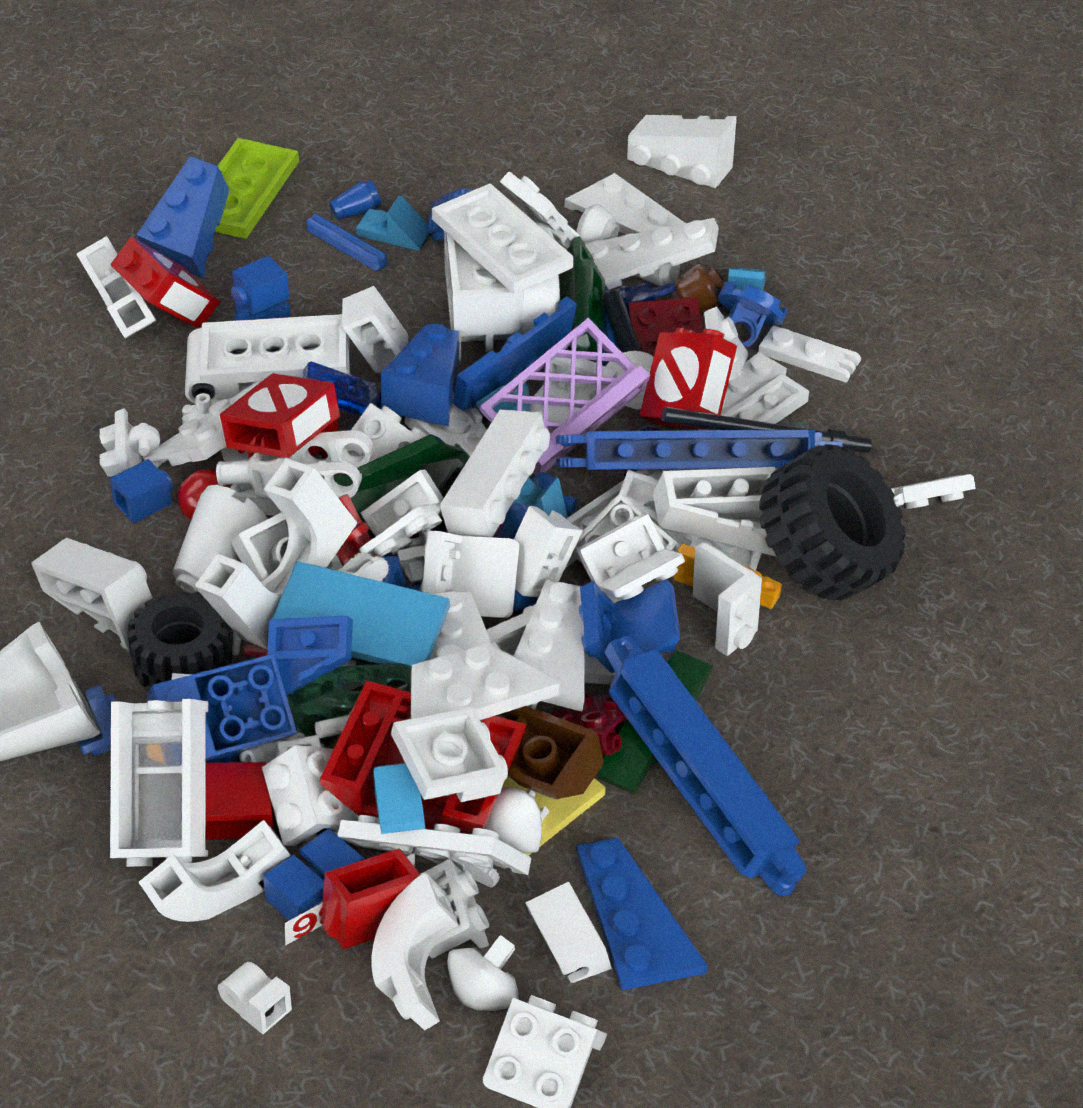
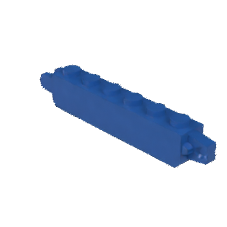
(689, 449)
(704, 767)

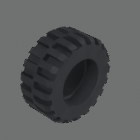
(832, 522)

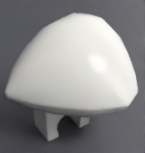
(517, 819)
(479, 979)

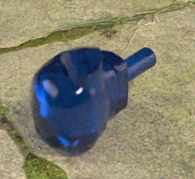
(644, 293)

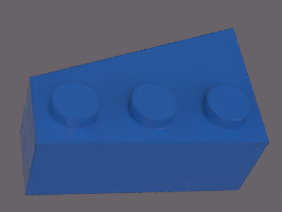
(187, 216)
(423, 376)

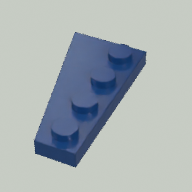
(515, 356)
(636, 924)

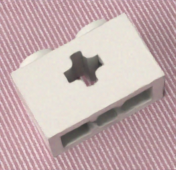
(373, 328)

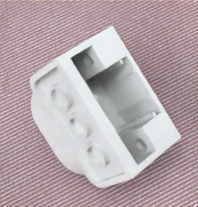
(483, 306)

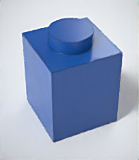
(141, 490)

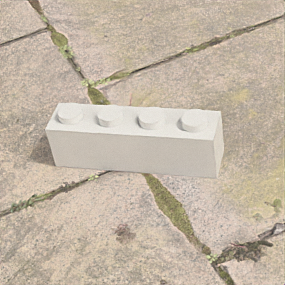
(495, 473)

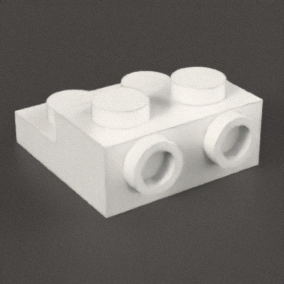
(451, 755)

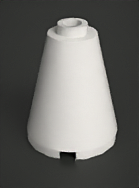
(212, 527)

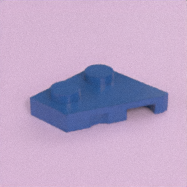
(309, 647)

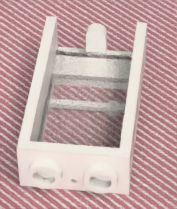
(157, 781)

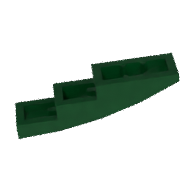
(631, 763)

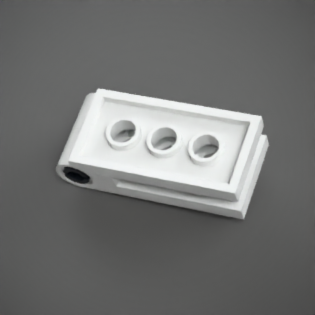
(236, 354)

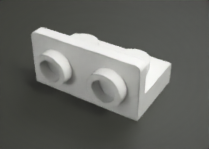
(471, 919)

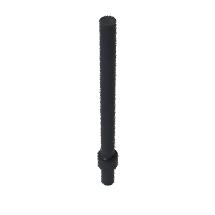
(721, 422)

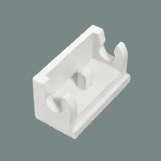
(543, 549)
(569, 933)

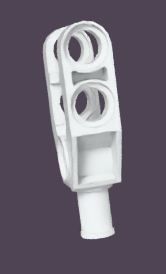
(262, 467)

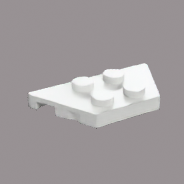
(196, 438)
(477, 679)

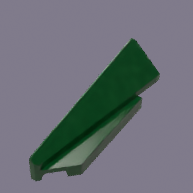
(586, 288)
(397, 466)

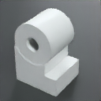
(253, 993)

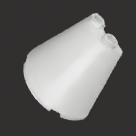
(39, 698)

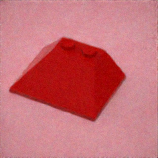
(369, 744)

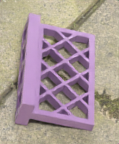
(592, 412)

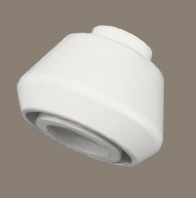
(597, 224)

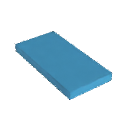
(388, 619)

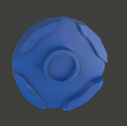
(751, 308)

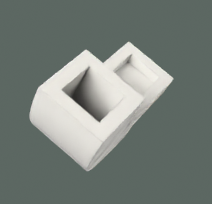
(122, 300)
(212, 886)
(403, 944)

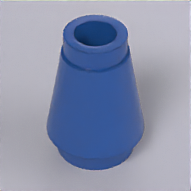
(356, 200)

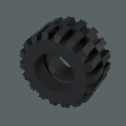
(173, 621)

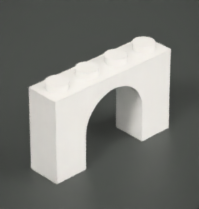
(316, 531)

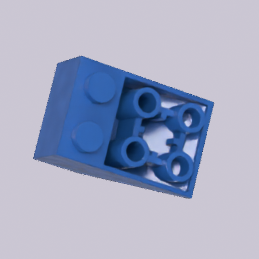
(243, 705)

